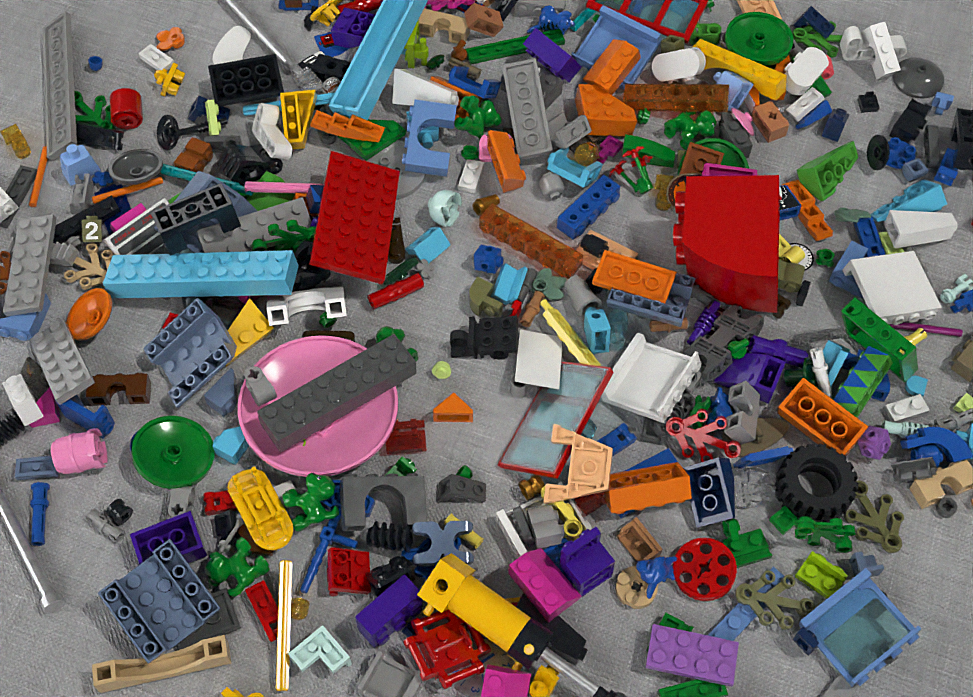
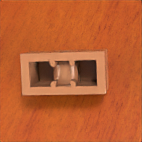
(483, 19)
(770, 121)

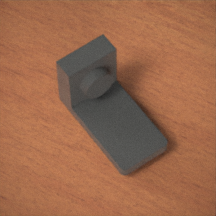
(462, 487)

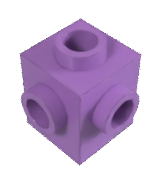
(874, 442)

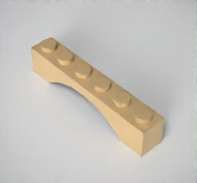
(130, 672)

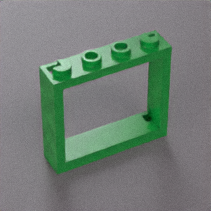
(881, 336)

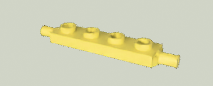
(568, 335)

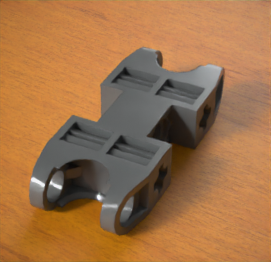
(727, 328)

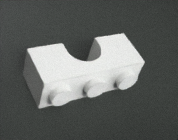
(886, 60)
(22, 399)

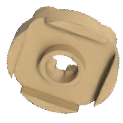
(631, 597)

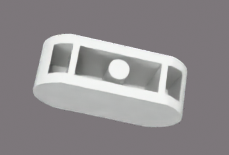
(679, 64)
(805, 70)

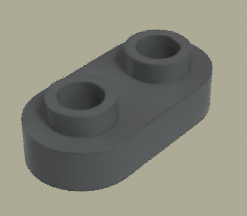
(520, 519)

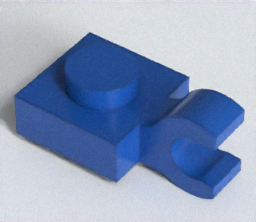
(965, 301)

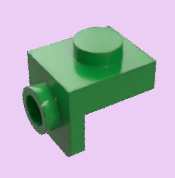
(403, 467)

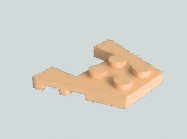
(588, 467)

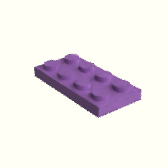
(692, 655)

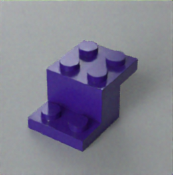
(586, 561)

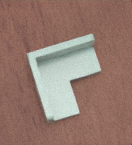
(322, 646)

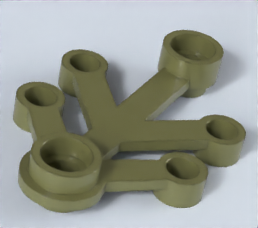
(877, 520)
(772, 600)

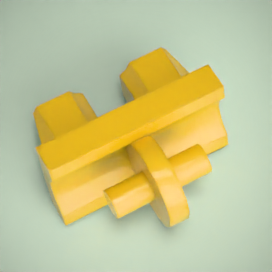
(168, 86)
(544, 682)

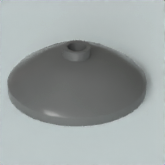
(919, 78)
(135, 166)

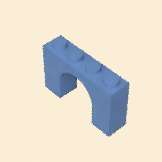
(426, 115)
(848, 283)
(24, 325)

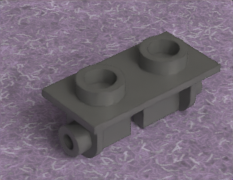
(921, 467)

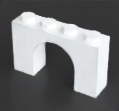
(327, 299)

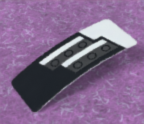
(308, 62)

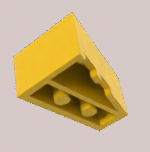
(297, 116)
(248, 329)

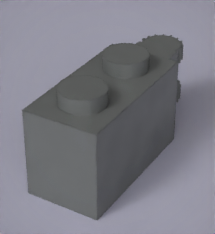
(734, 133)

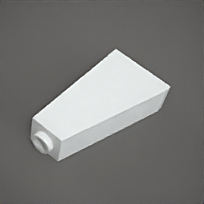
(412, 86)
(916, 227)

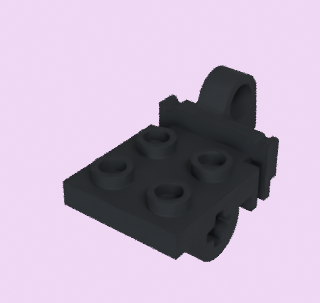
(489, 337)

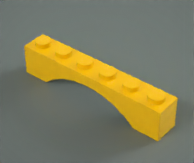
(765, 80)

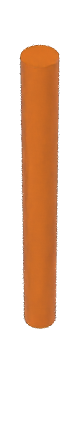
(39, 178)
(126, 190)

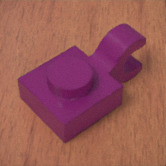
(609, 147)

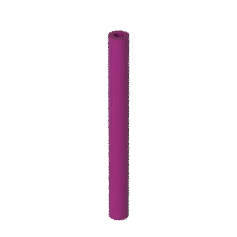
(929, 329)

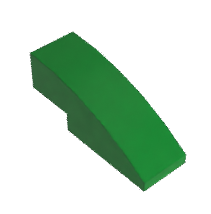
(661, 154)

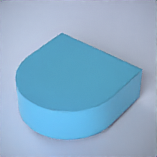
(916, 385)

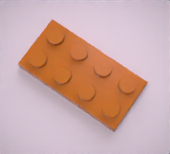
(633, 277)

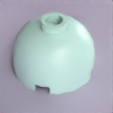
(444, 207)

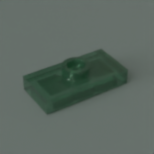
(400, 271)

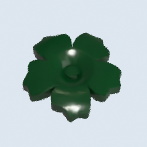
(435, 61)

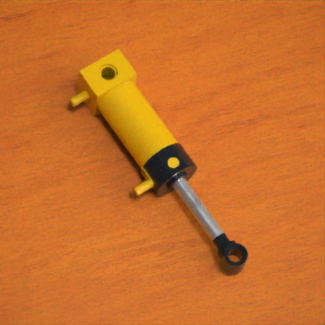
(498, 620)

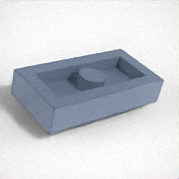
(35, 468)

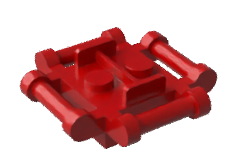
(446, 649)

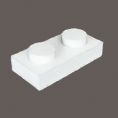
(156, 58)
(805, 104)
(471, 176)
(906, 409)

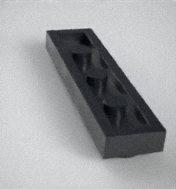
(73, 226)

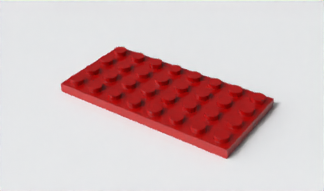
(355, 218)

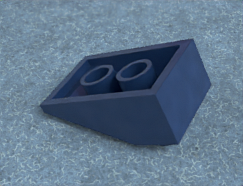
(712, 491)

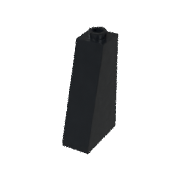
(565, 640)

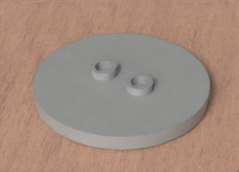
(392, 158)

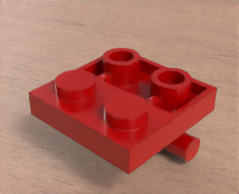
(348, 571)

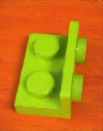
(821, 575)

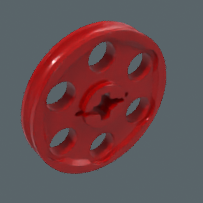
(707, 578)

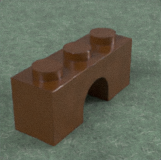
(135, 385)

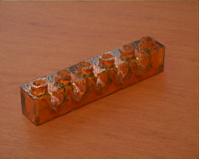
(677, 97)
(517, 234)

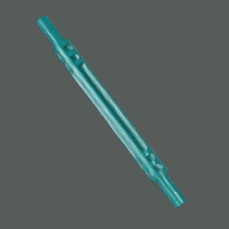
(188, 175)

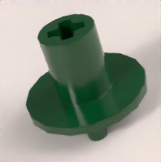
(794, 376)

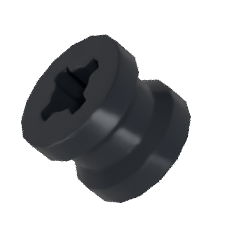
(119, 511)

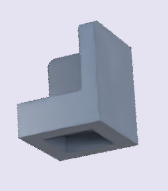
(859, 562)

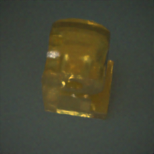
(19, 144)
(661, 184)

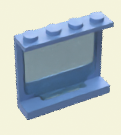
(859, 629)

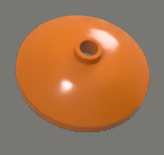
(89, 314)

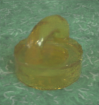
(300, 607)

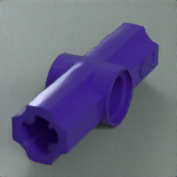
(779, 349)

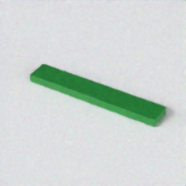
(507, 48)

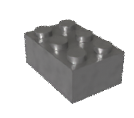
(550, 85)

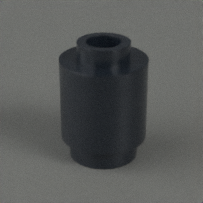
(594, 245)

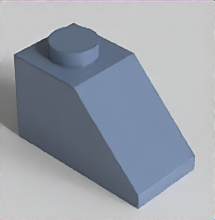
(223, 394)

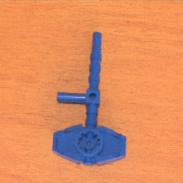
(329, 534)

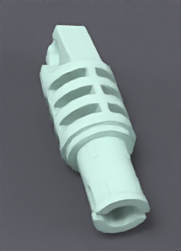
(902, 429)

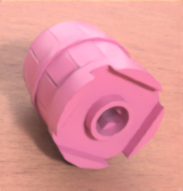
(79, 452)

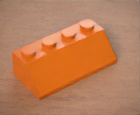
(821, 418)
(648, 488)

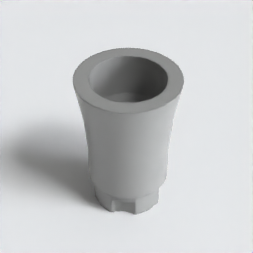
(581, 295)

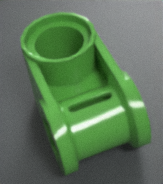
(707, 32)

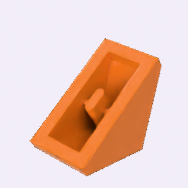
(453, 410)

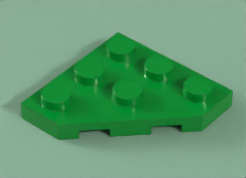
(368, 149)

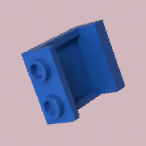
(488, 89)
(74, 411)

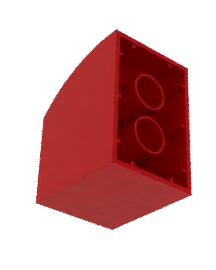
(731, 237)

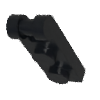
(99, 135)

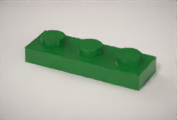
(694, 688)

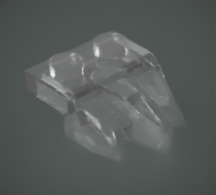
(751, 487)

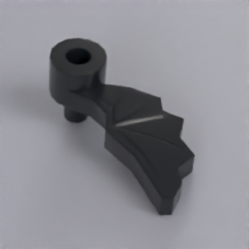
(307, 22)

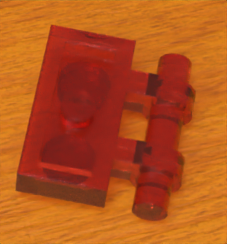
(408, 440)

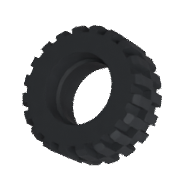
(826, 463)

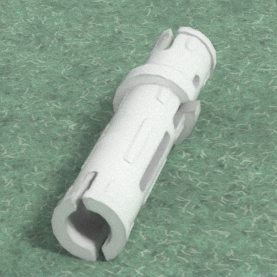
(820, 369)

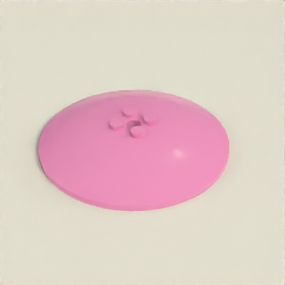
(338, 445)

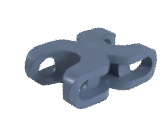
(442, 541)

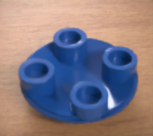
(900, 153)

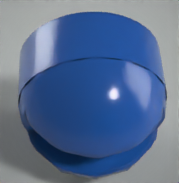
(95, 63)

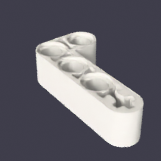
(854, 48)
(268, 133)

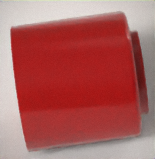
(126, 108)

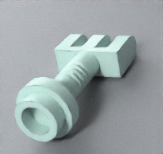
(949, 295)

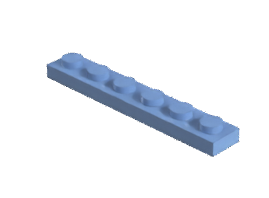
(742, 615)

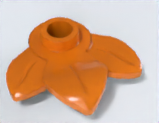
(170, 38)

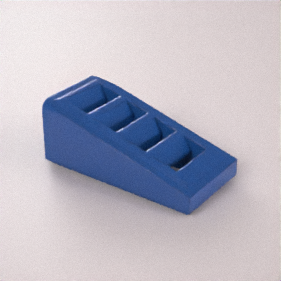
(815, 114)

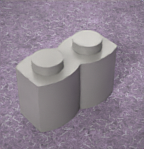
(545, 526)

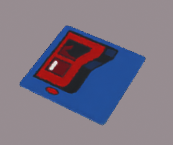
(326, 45)

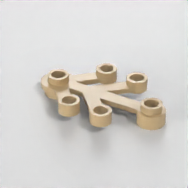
(91, 268)

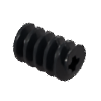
(10, 426)
(389, 537)

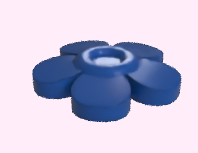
(102, 178)

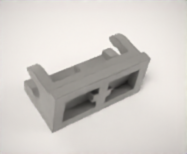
(82, 194)

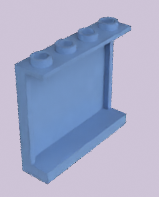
(617, 26)

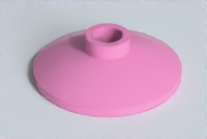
(745, 120)

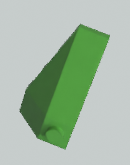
(826, 171)
(263, 200)

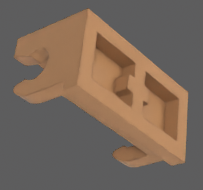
(639, 541)

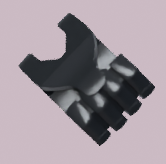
(246, 163)
(306, 278)

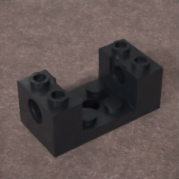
(963, 135)
(206, 205)

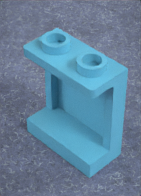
(571, 170)

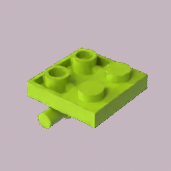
(416, 48)

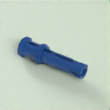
(39, 504)

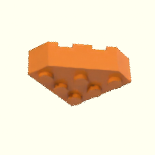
(604, 112)

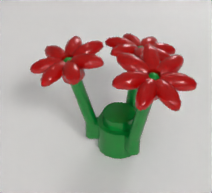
(643, 183)

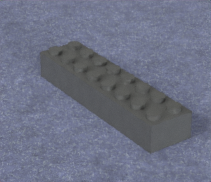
(336, 392)

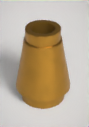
(482, 204)

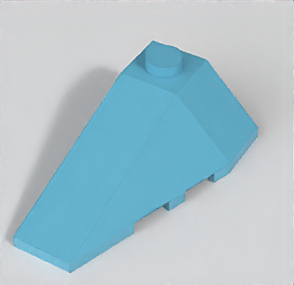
(919, 197)

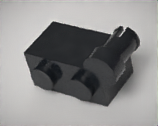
(911, 121)

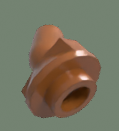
(459, 52)

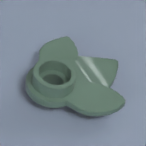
(851, 215)
(551, 284)

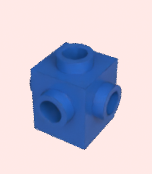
(488, 259)

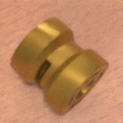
(531, 486)

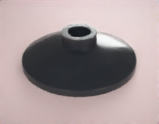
(878, 152)

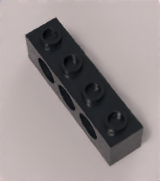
(328, 67)

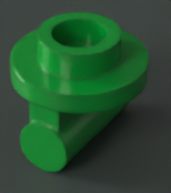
(738, 348)

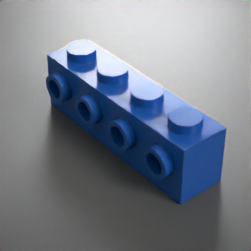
(588, 207)

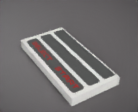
(137, 235)

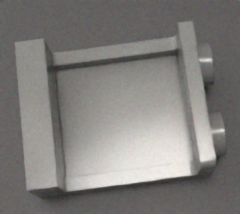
(567, 133)
(389, 679)

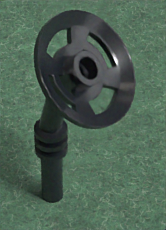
(175, 132)

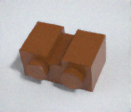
(195, 156)

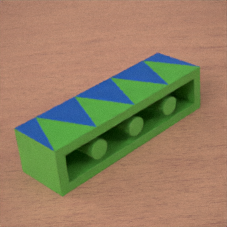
(863, 380)

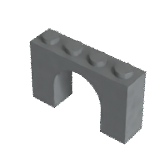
(408, 490)

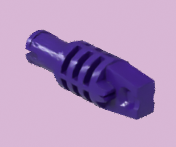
(705, 322)

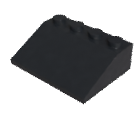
(245, 80)

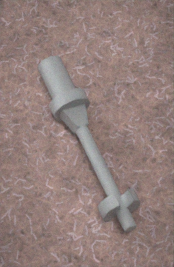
(224, 543)

